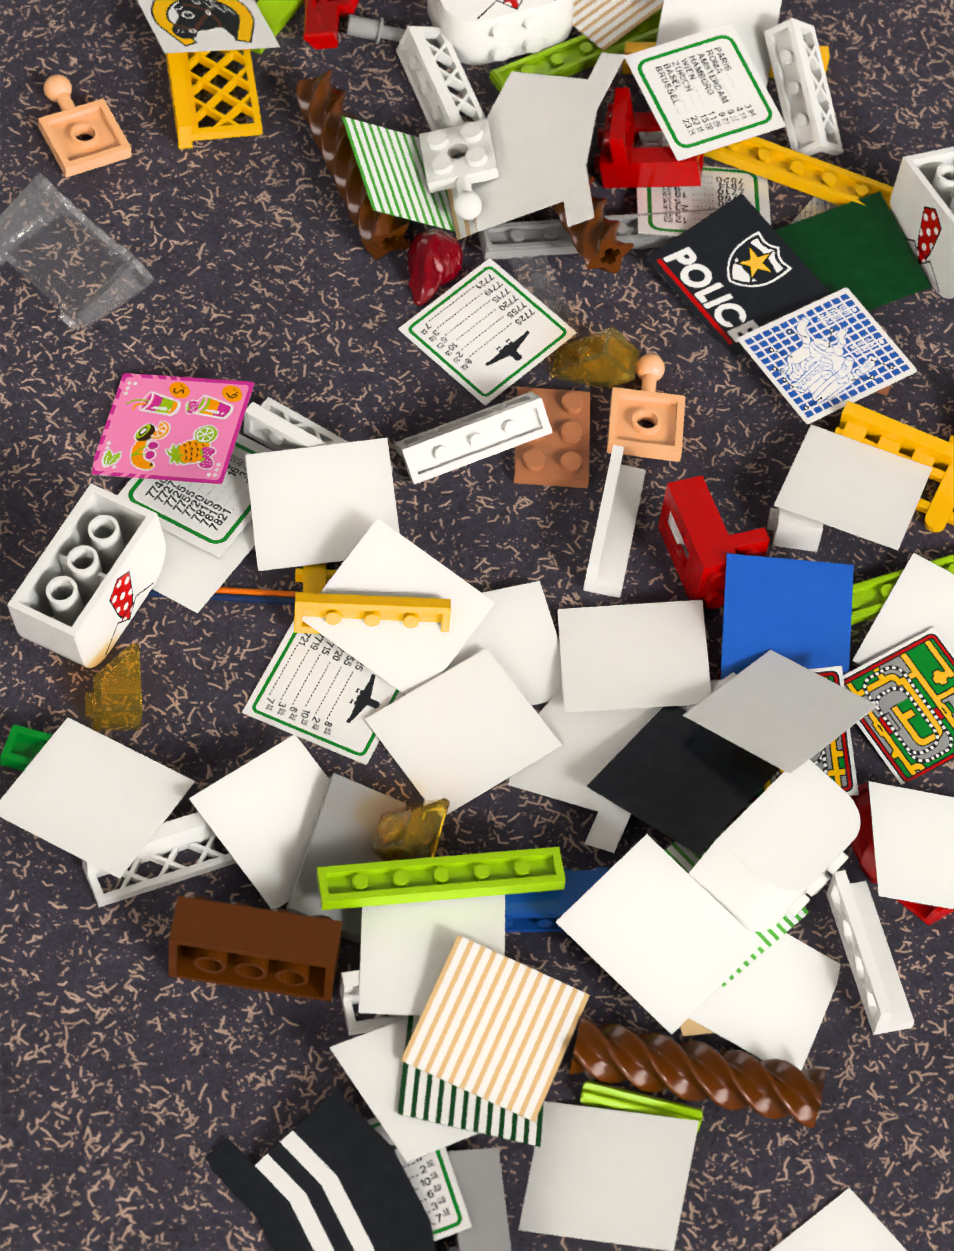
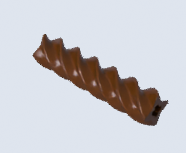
(323, 111)
(596, 237)
(698, 1072)

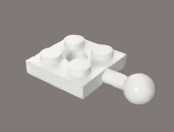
(447, 173)

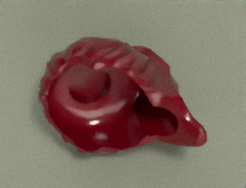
(432, 262)

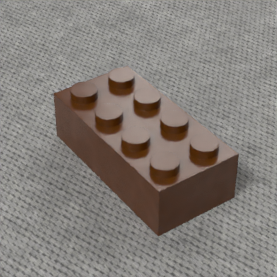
(254, 948)

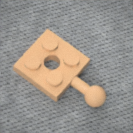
(91, 119)
(661, 409)

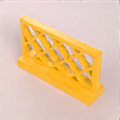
(186, 104)

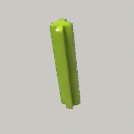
(614, 1098)

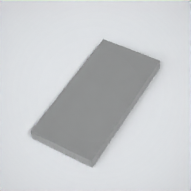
(340, 837)

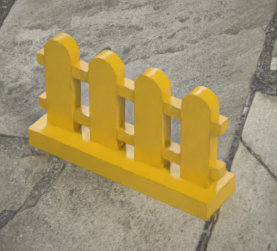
(908, 442)
(367, 607)

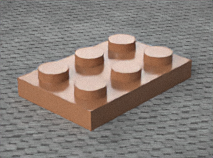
(561, 455)

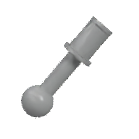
(375, 30)

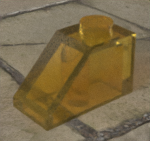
(597, 360)
(117, 693)
(410, 830)

